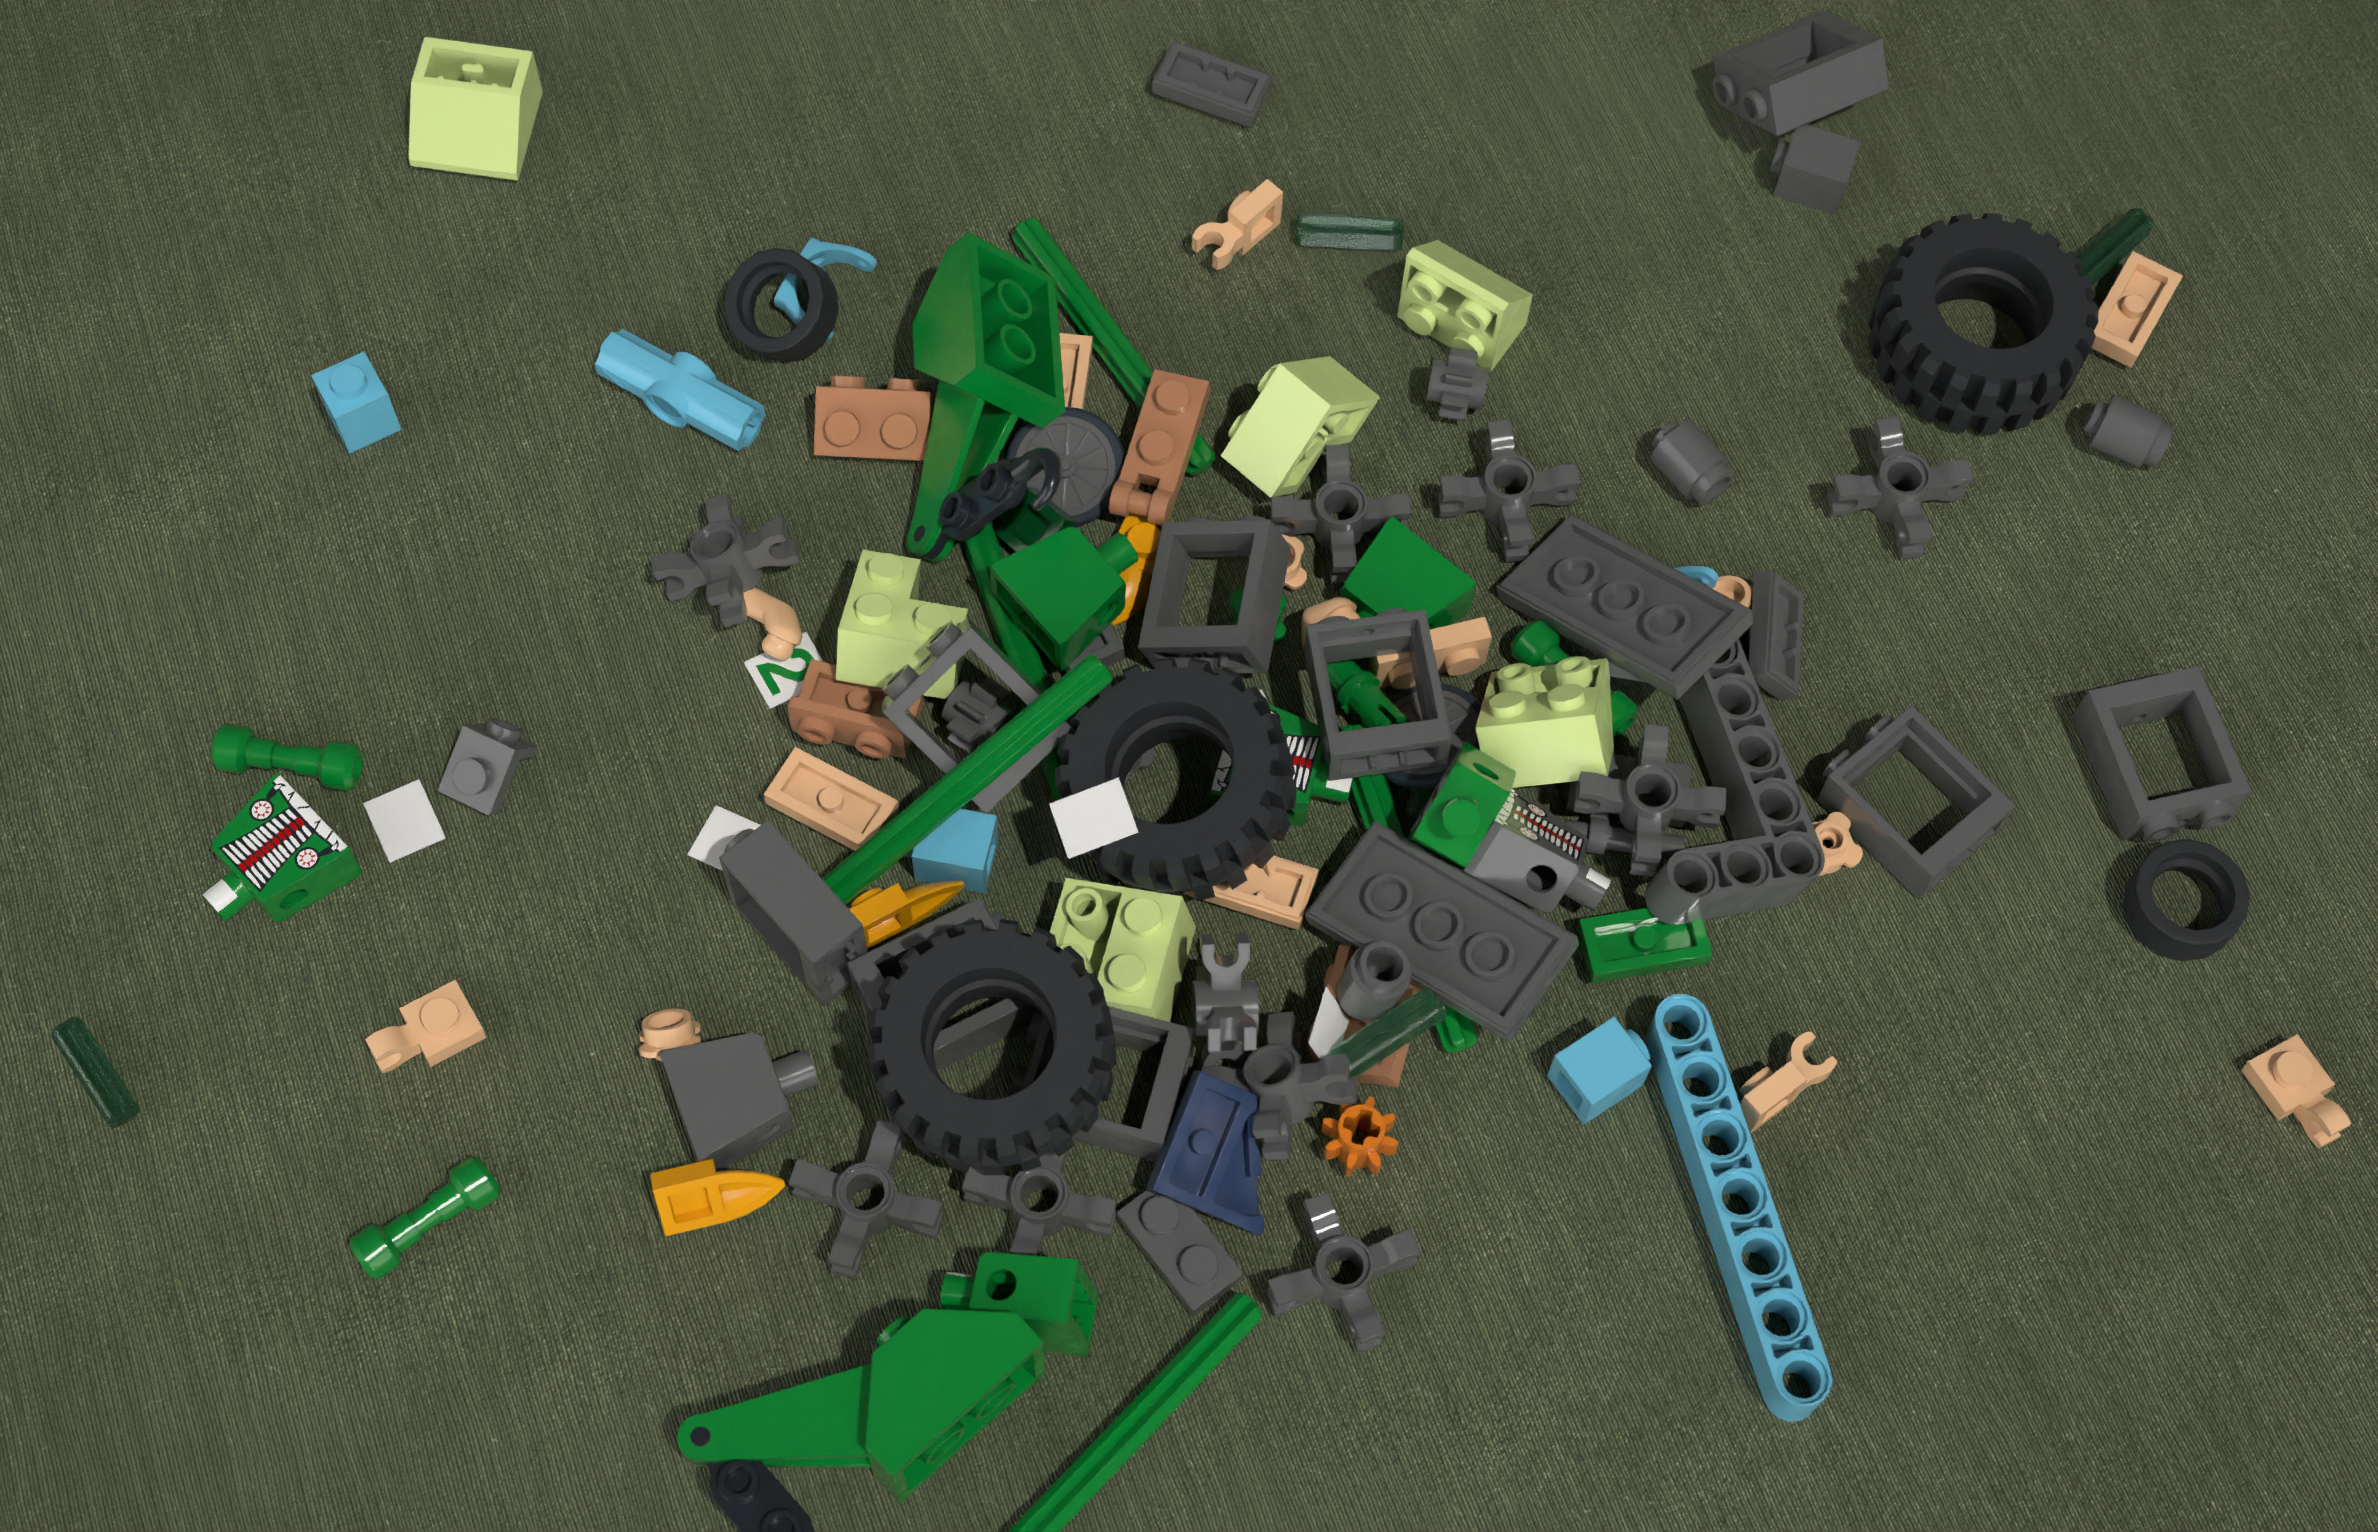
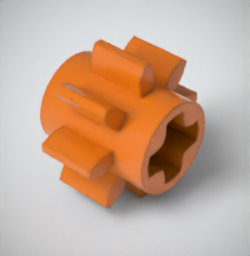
(1356, 1155)

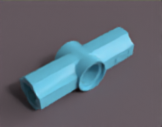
(680, 389)

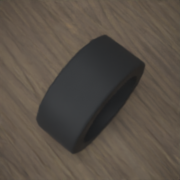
(746, 286)
(2208, 865)

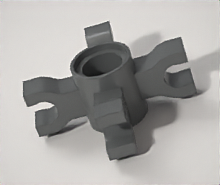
(1338, 495)
(1895, 506)
(1508, 511)
(726, 559)
(1694, 805)
(1225, 1004)
(1286, 1086)
(896, 1208)
(1086, 1212)
(1313, 1283)

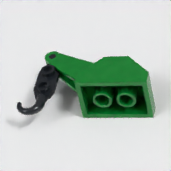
(997, 356)
(901, 1415)

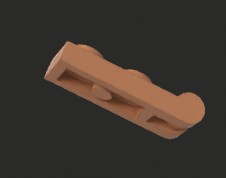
(1160, 446)

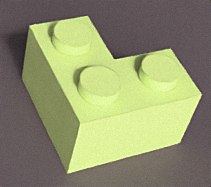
(1294, 419)
(889, 626)

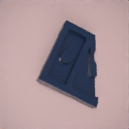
(1213, 1154)

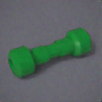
(1539, 646)
(238, 749)
(381, 1247)

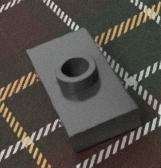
(1212, 84)
(1776, 634)

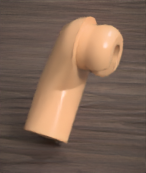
(779, 621)

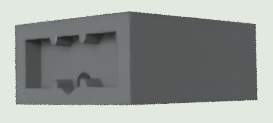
(1800, 72)
(1235, 647)
(910, 684)
(2150, 699)
(1382, 747)
(1947, 768)
(793, 910)
(1137, 1032)
(966, 1036)

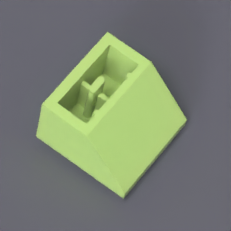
(472, 108)
(1461, 302)
(1549, 720)
(1129, 940)

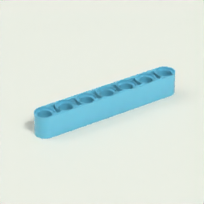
(1734, 1233)

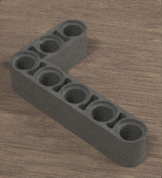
(1760, 808)

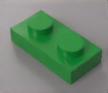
(1639, 945)

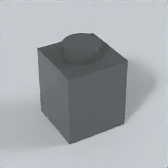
(1814, 167)

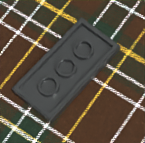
(1625, 606)
(1459, 934)

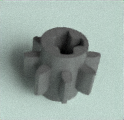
(1457, 383)
(976, 713)

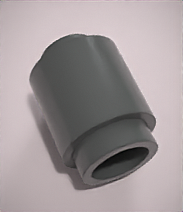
(2128, 431)
(1691, 462)
(1373, 980)

